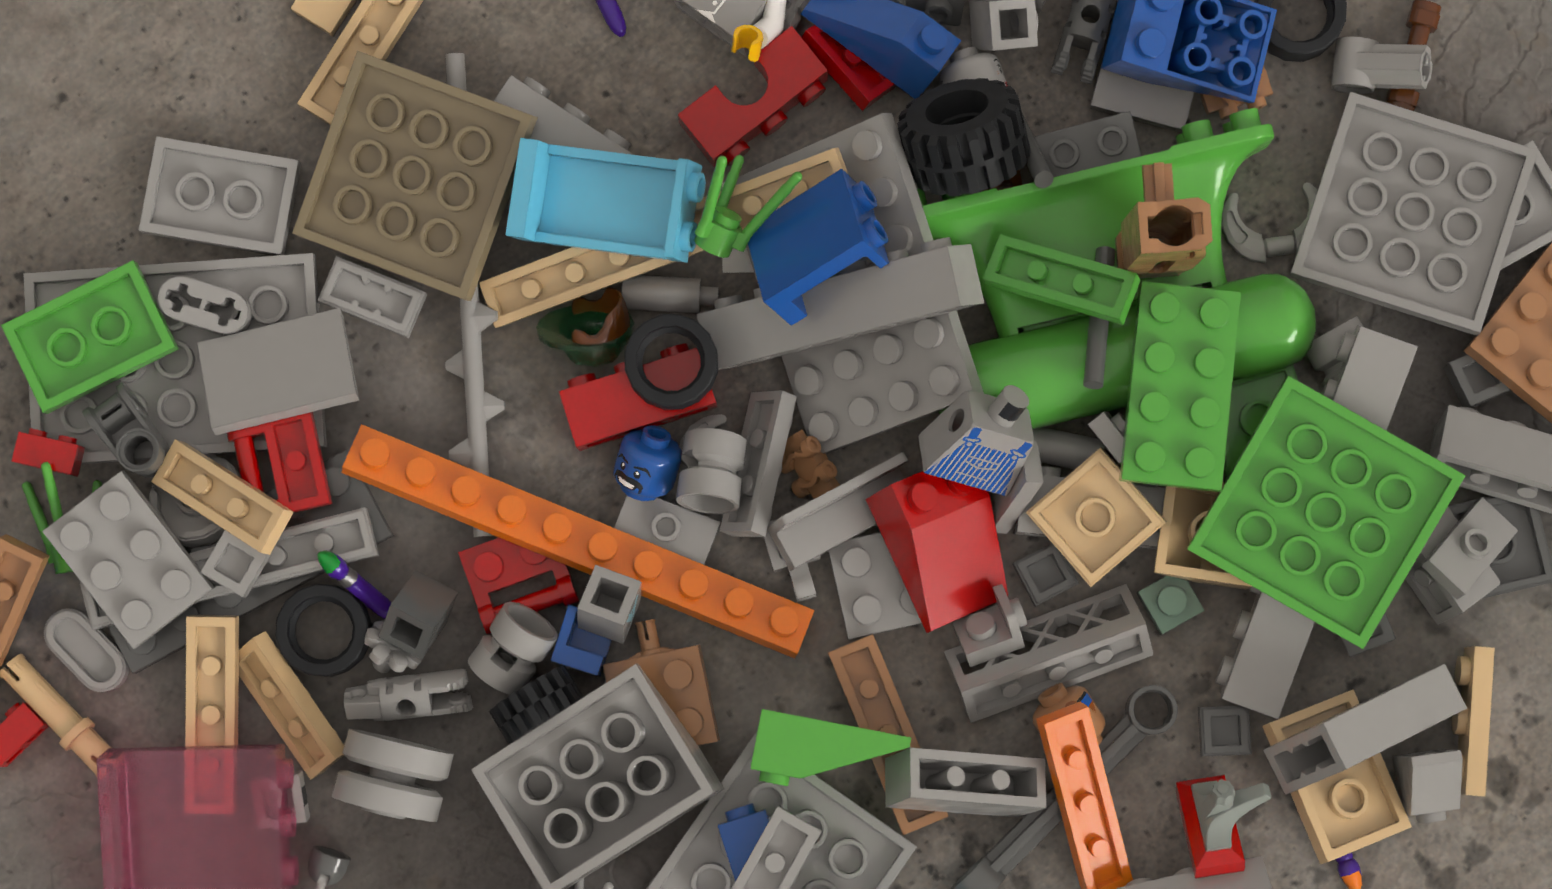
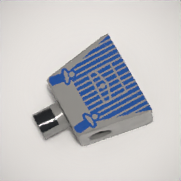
(980, 440)

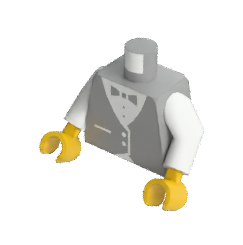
(739, 23)

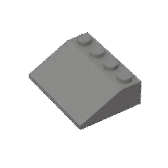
(596, 780)

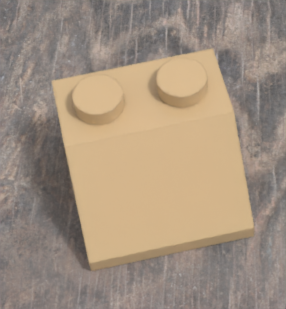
(1184, 513)

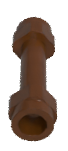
(1422, 21)

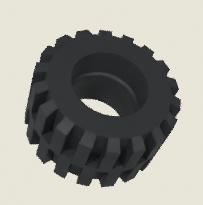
(964, 136)

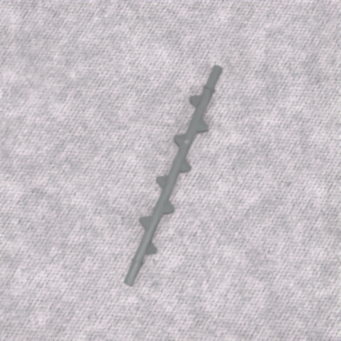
(469, 362)

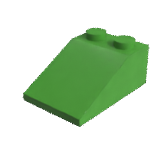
(808, 746)

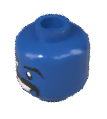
(647, 463)

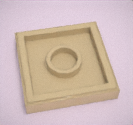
(1096, 517)

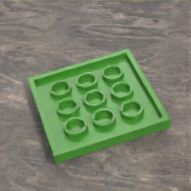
(1325, 512)

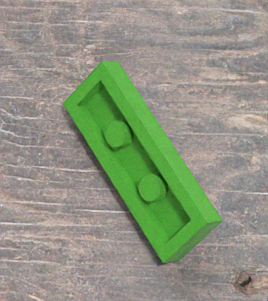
(1061, 279)

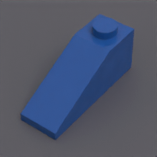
(888, 37)

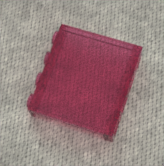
(197, 817)

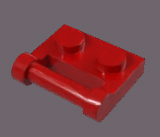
(293, 457)
(505, 564)

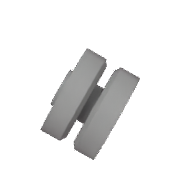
(390, 783)

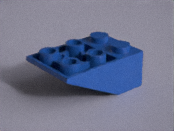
(1192, 45)

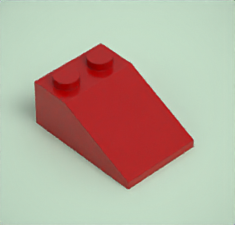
(941, 545)

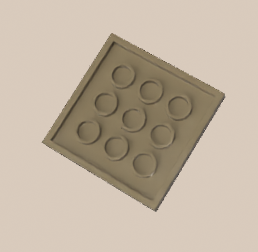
(413, 176)

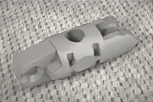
(408, 696)

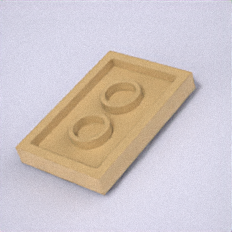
(1350, 806)

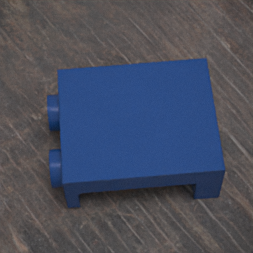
(815, 240)

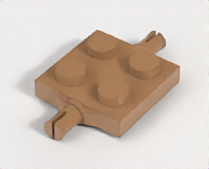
(678, 678)

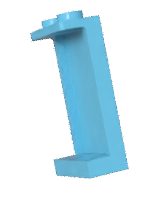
(605, 201)

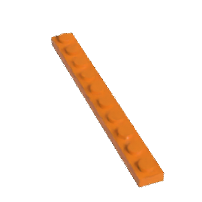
(576, 540)

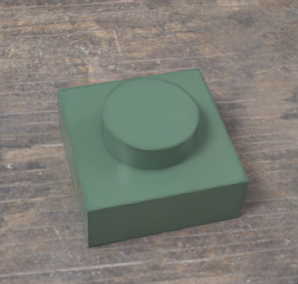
(1170, 602)

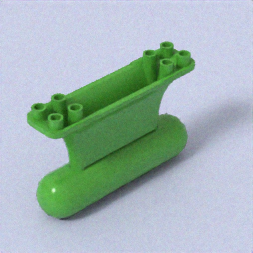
(1086, 213)

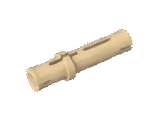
(75, 732)

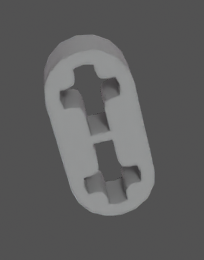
(208, 295)

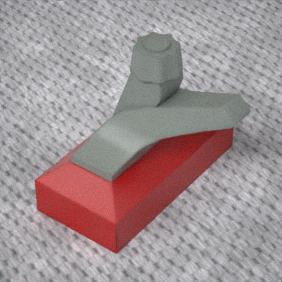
(1209, 820)

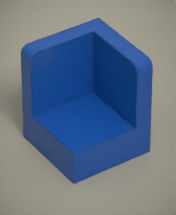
(579, 647)

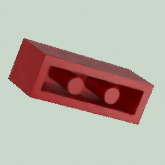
(610, 408)

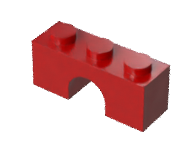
(726, 128)

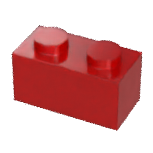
(36, 448)
(19, 731)

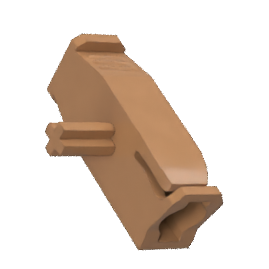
(1163, 229)

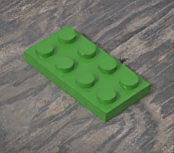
(1180, 386)

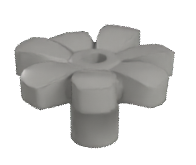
(385, 655)

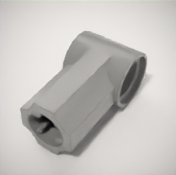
(1366, 65)

